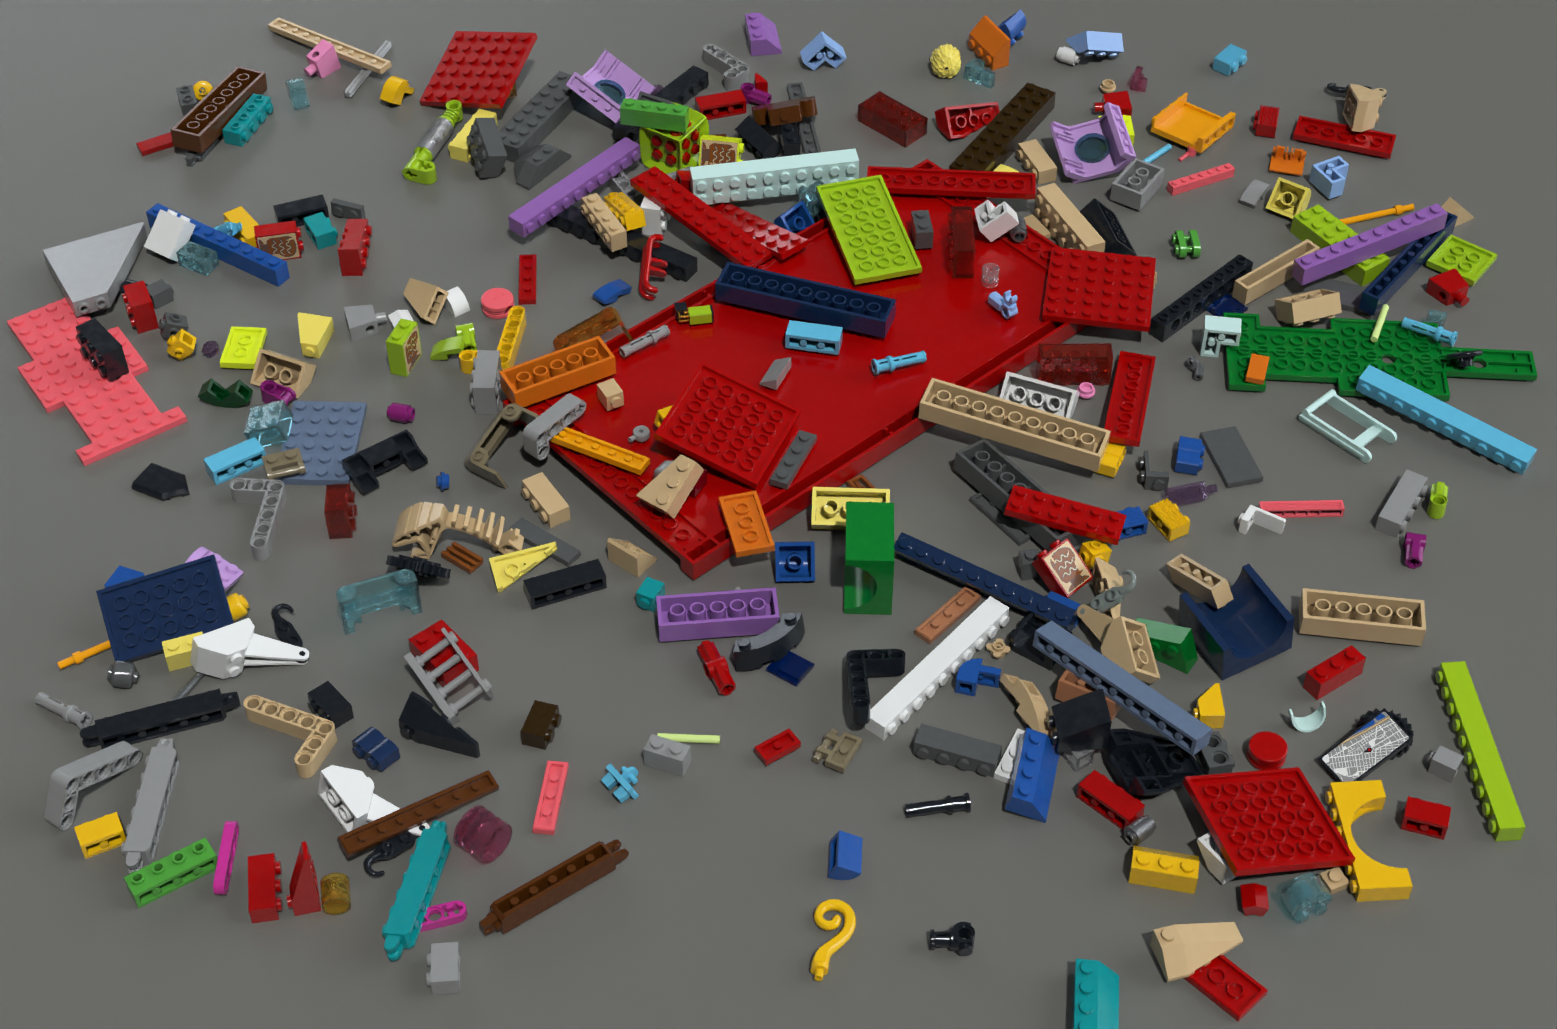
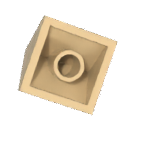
(629, 556)

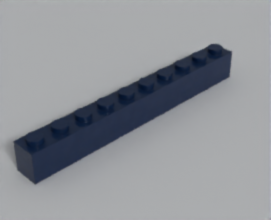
(1403, 267)
(984, 582)

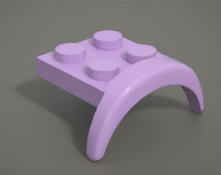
(229, 572)

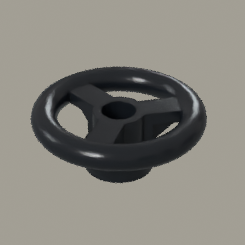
(1464, 358)

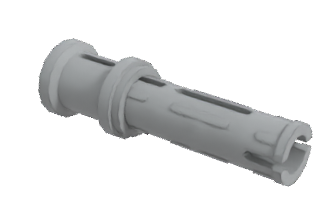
(70, 713)

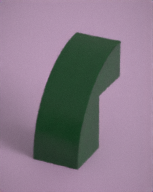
(231, 397)

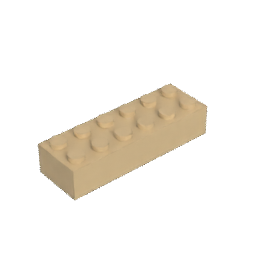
(1065, 220)
(1362, 617)

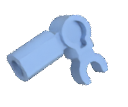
(1004, 304)

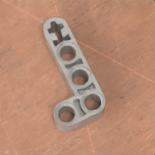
(733, 69)
(550, 423)

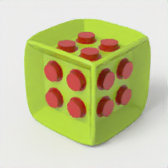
(673, 149)

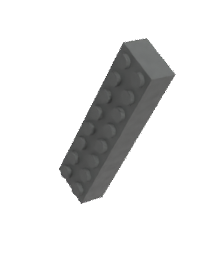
(539, 117)
(995, 477)

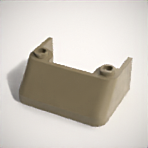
(491, 438)

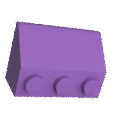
(761, 35)

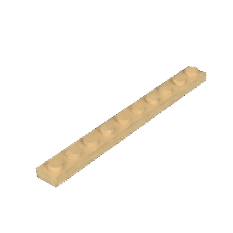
(342, 50)

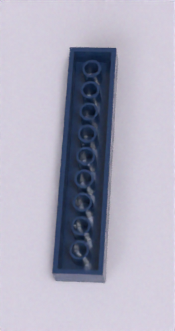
(805, 299)

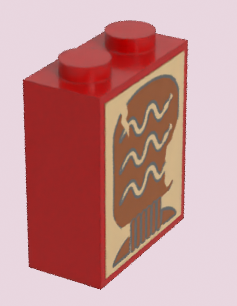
(280, 239)
(1062, 568)

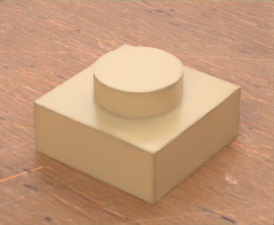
(1334, 880)

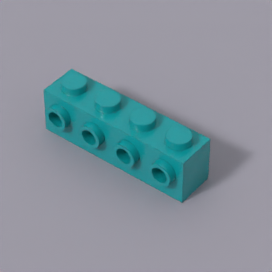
(247, 120)

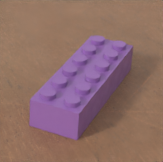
(716, 614)

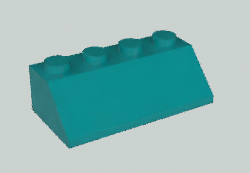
(1095, 996)

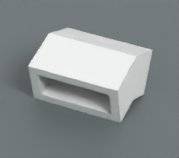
(398, 314)

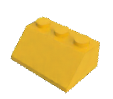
(1164, 869)

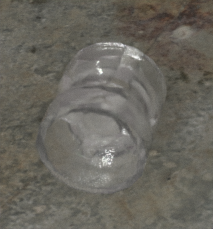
(990, 275)

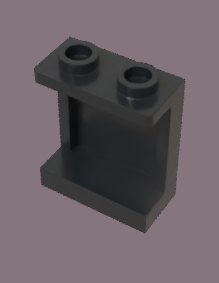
(1022, 642)

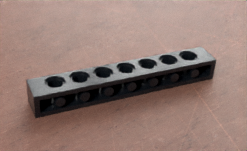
(1198, 299)

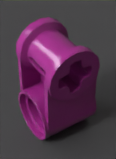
(275, 392)

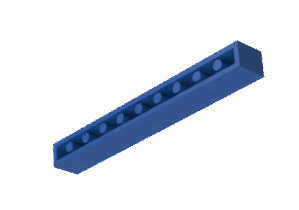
(233, 250)

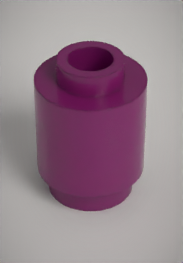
(401, 413)

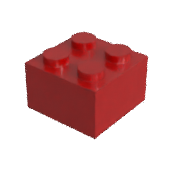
(139, 307)

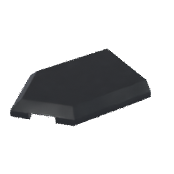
(161, 483)

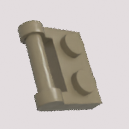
(283, 463)

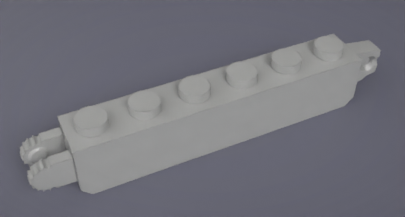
(151, 806)

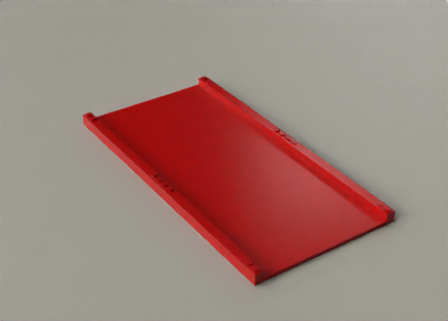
(839, 397)

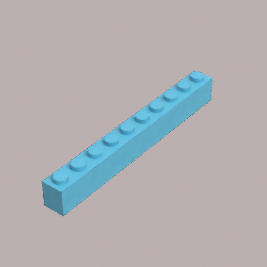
(1446, 419)

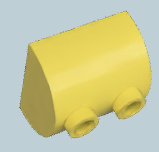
(1288, 198)

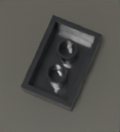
(101, 349)

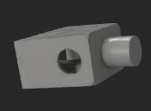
(363, 321)

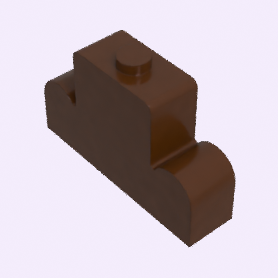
(785, 111)

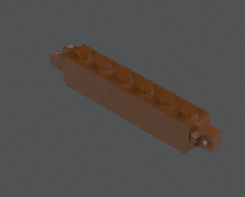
(553, 886)

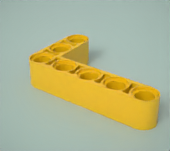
(508, 343)

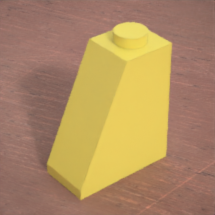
(314, 333)

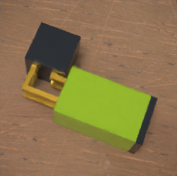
(696, 315)

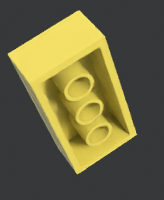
(830, 504)

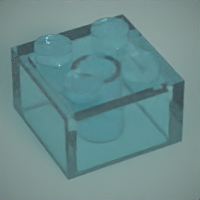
(269, 423)

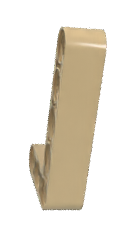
(316, 731)

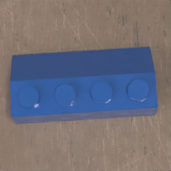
(1033, 776)

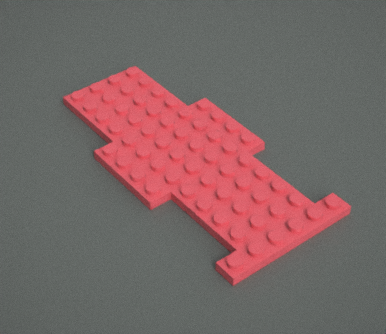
(107, 412)

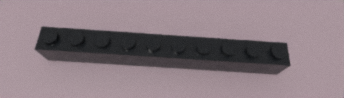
(679, 264)

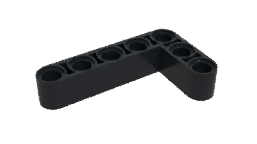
(866, 664)

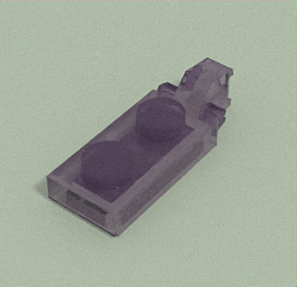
(1189, 492)

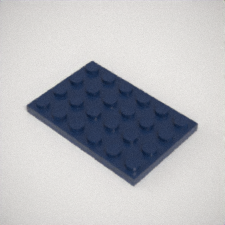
(163, 608)

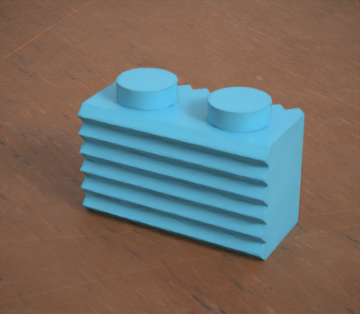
(1229, 59)

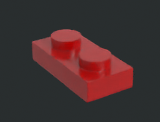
(777, 747)

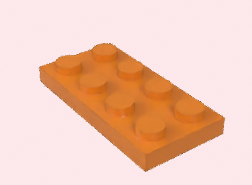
(746, 524)

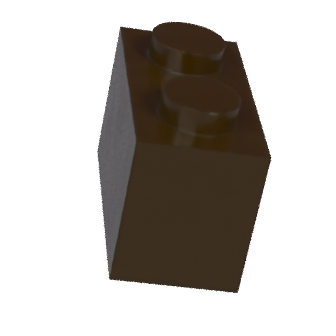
(540, 725)

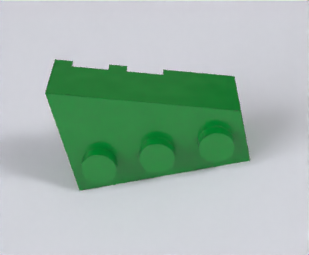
(1172, 644)

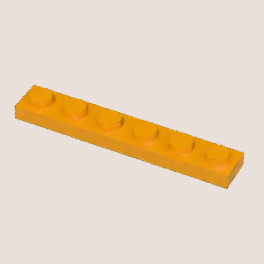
(601, 450)

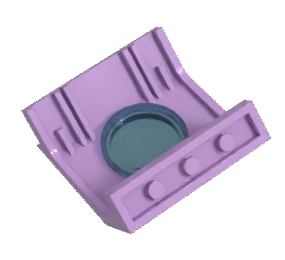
(608, 85)
(1094, 146)

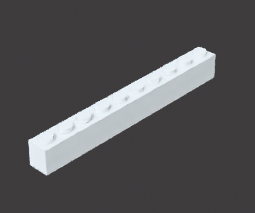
(937, 668)

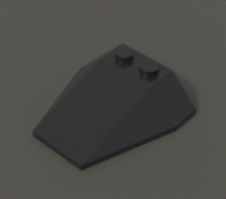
(1148, 762)

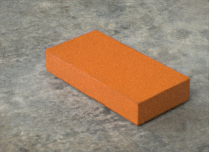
(1257, 369)

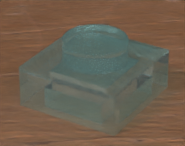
(1436, 317)

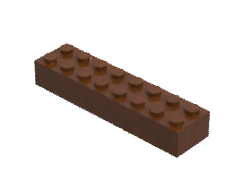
(208, 118)

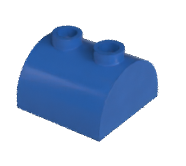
(1014, 26)
(795, 218)
(795, 561)

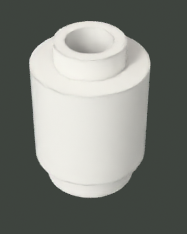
(1068, 55)

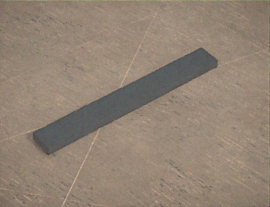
(805, 127)

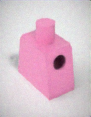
(322, 60)

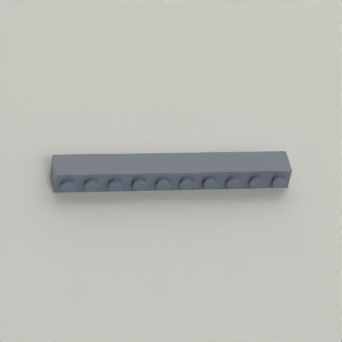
(1122, 688)

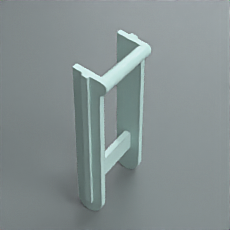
(1356, 446)

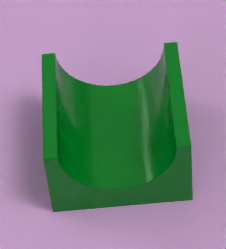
(869, 558)

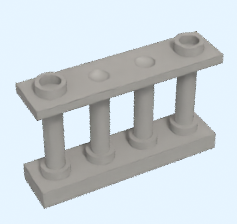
(428, 678)

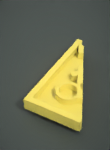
(512, 566)

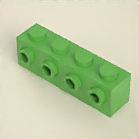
(654, 115)
(171, 872)

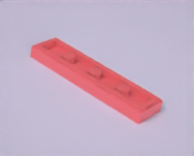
(550, 797)

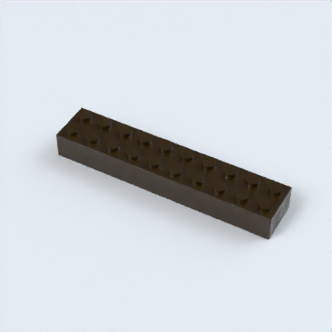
(1007, 129)

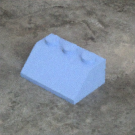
(1097, 43)

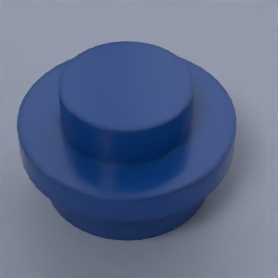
(442, 481)

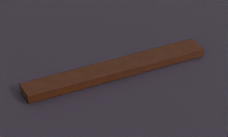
(417, 813)

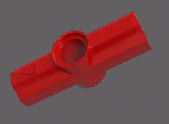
(716, 667)

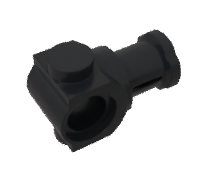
(953, 938)

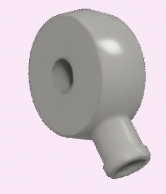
(640, 434)

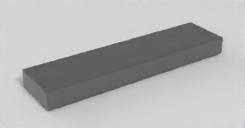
(536, 536)

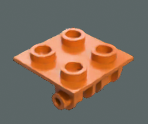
(1287, 162)

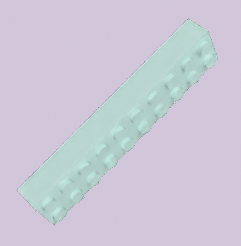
(771, 176)

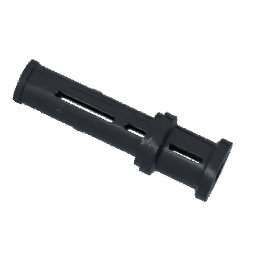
(948, 804)

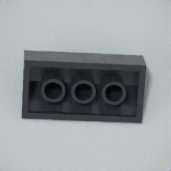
(1108, 227)

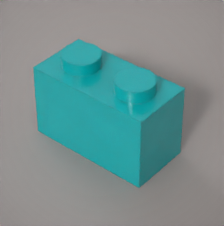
(320, 230)

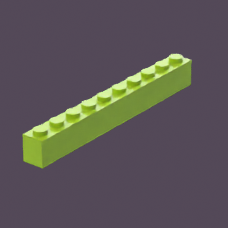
(1480, 752)

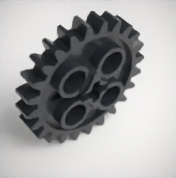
(419, 566)

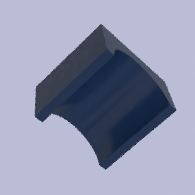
(1242, 631)

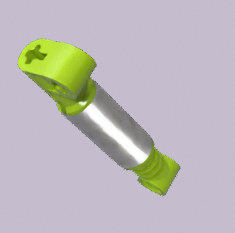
(420, 166)

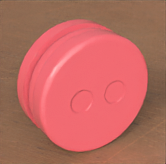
(497, 303)

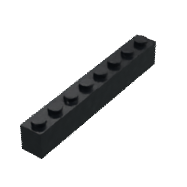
(677, 91)

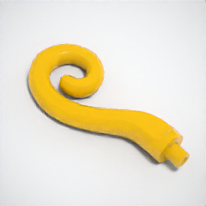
(822, 956)

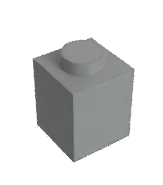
(1445, 763)

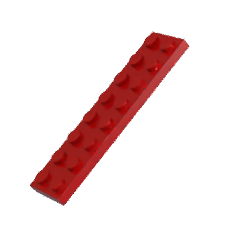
(775, 238)
(1129, 398)

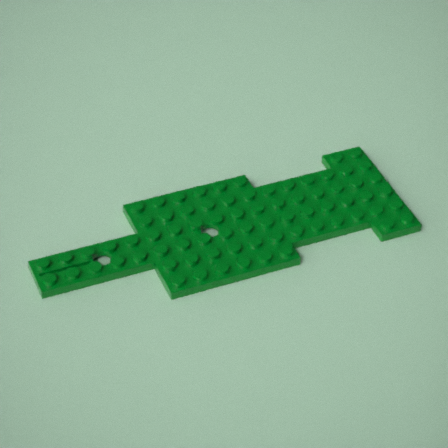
(1346, 351)

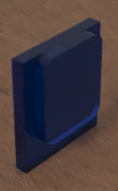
(1226, 304)
(791, 668)

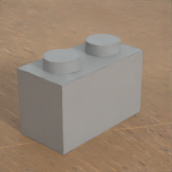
(667, 755)
(445, 968)

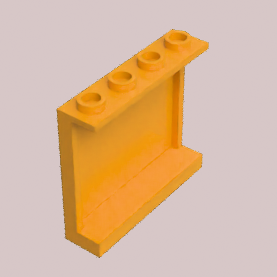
(1191, 124)

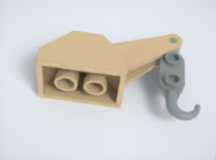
(1122, 639)

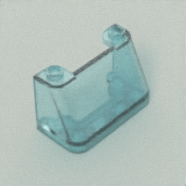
(375, 594)

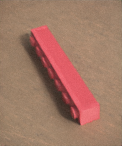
(1200, 179)
(1301, 509)

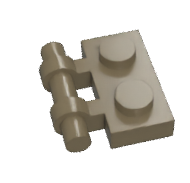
(842, 752)

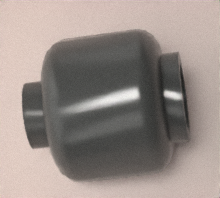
(122, 674)

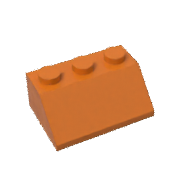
(990, 44)

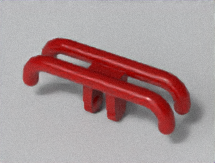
(651, 266)

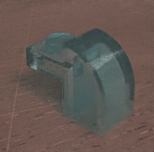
(297, 93)
(811, 198)

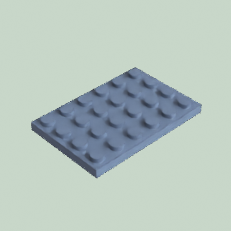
(325, 437)

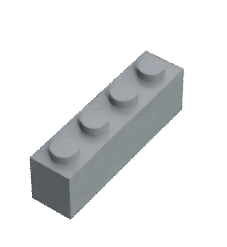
(1402, 503)

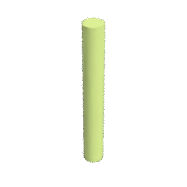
(1380, 321)
(690, 738)

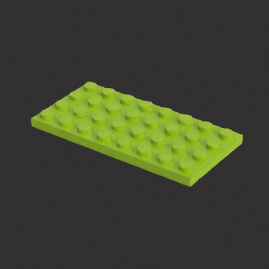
(868, 229)

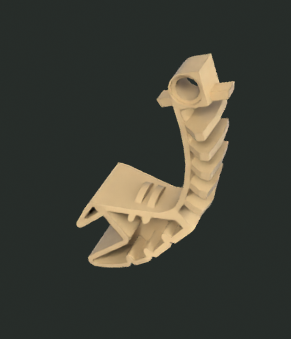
(426, 522)

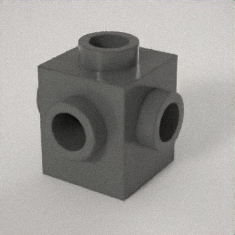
(172, 324)

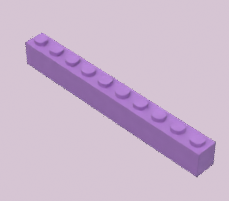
(574, 187)
(1369, 244)

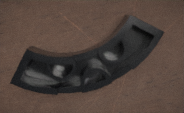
(770, 645)

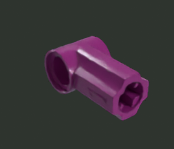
(754, 95)
(1414, 547)

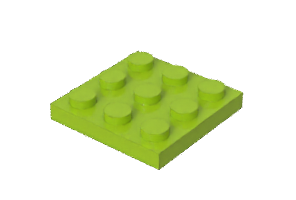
(1464, 256)

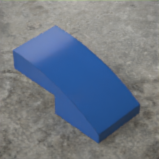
(611, 291)

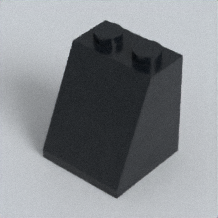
(1080, 723)

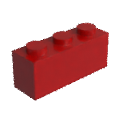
(721, 104)
(1334, 672)
(1109, 800)
(264, 888)

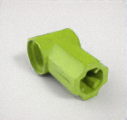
(469, 335)
(1437, 500)

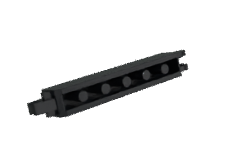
(160, 719)

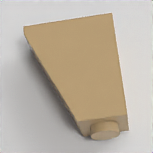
(425, 299)

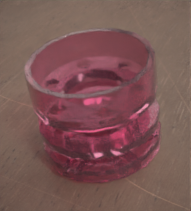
(482, 834)

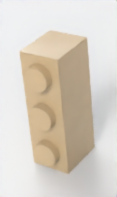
(1036, 161)
(545, 500)

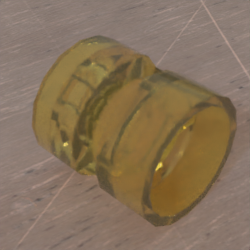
(335, 893)

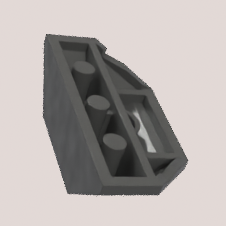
(538, 164)

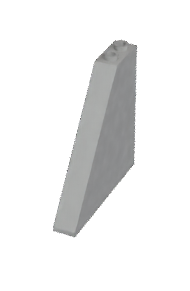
(95, 266)

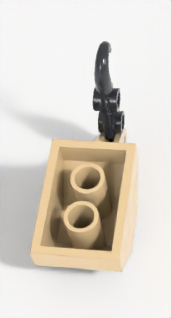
(1360, 105)

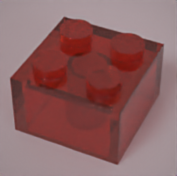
(340, 511)

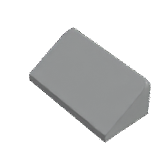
(776, 373)

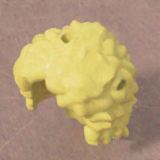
(945, 57)

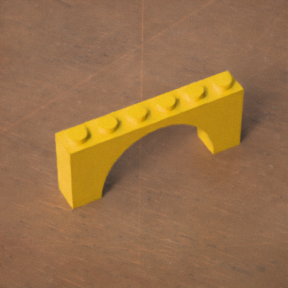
(1367, 877)

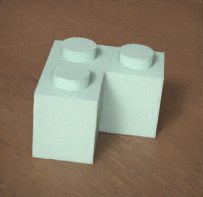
(1219, 331)

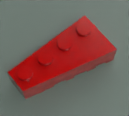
(354, 247)

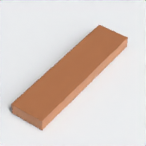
(947, 615)

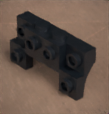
(382, 457)

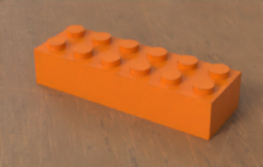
(557, 372)

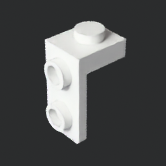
(1261, 518)

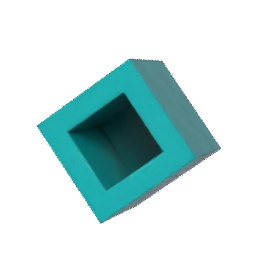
(647, 593)

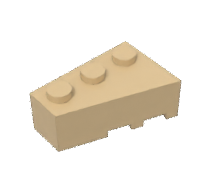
(672, 486)

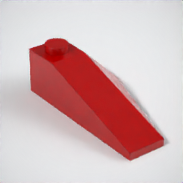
(963, 120)
(303, 885)

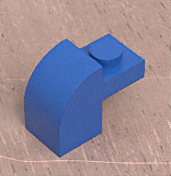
(974, 673)

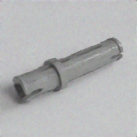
(650, 337)

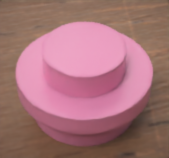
(1086, 390)

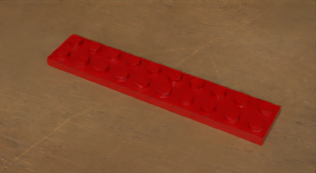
(957, 182)
(700, 218)

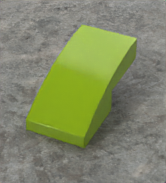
(448, 346)

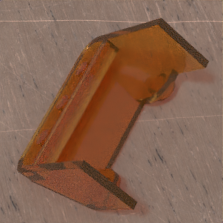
(592, 327)

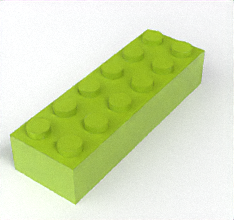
(1324, 230)

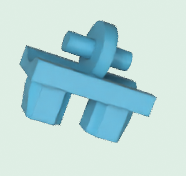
(625, 790)

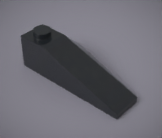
(428, 728)

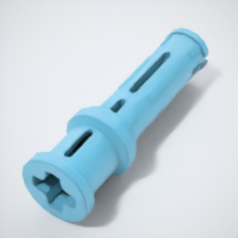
(1437, 336)
(890, 363)

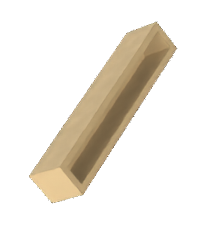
(1270, 274)

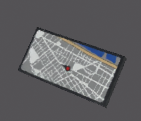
(1366, 748)

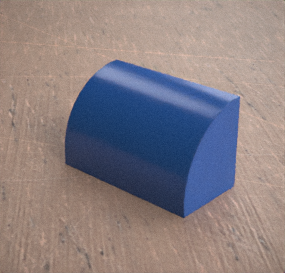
(845, 856)

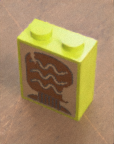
(719, 150)

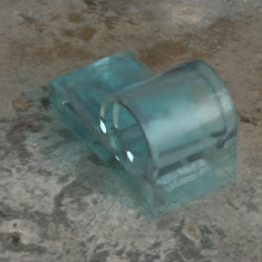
(976, 73)

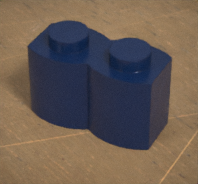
(375, 749)

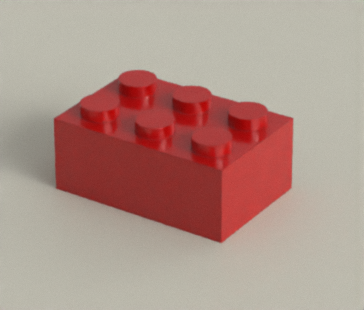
(430, 637)

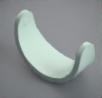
(1310, 722)

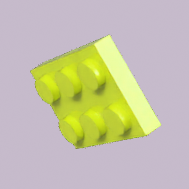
(243, 347)

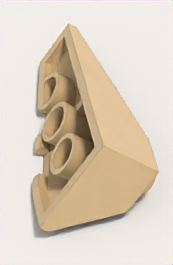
(1105, 578)
(1187, 947)

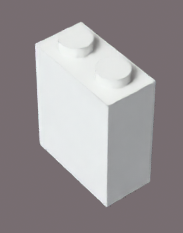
(169, 234)

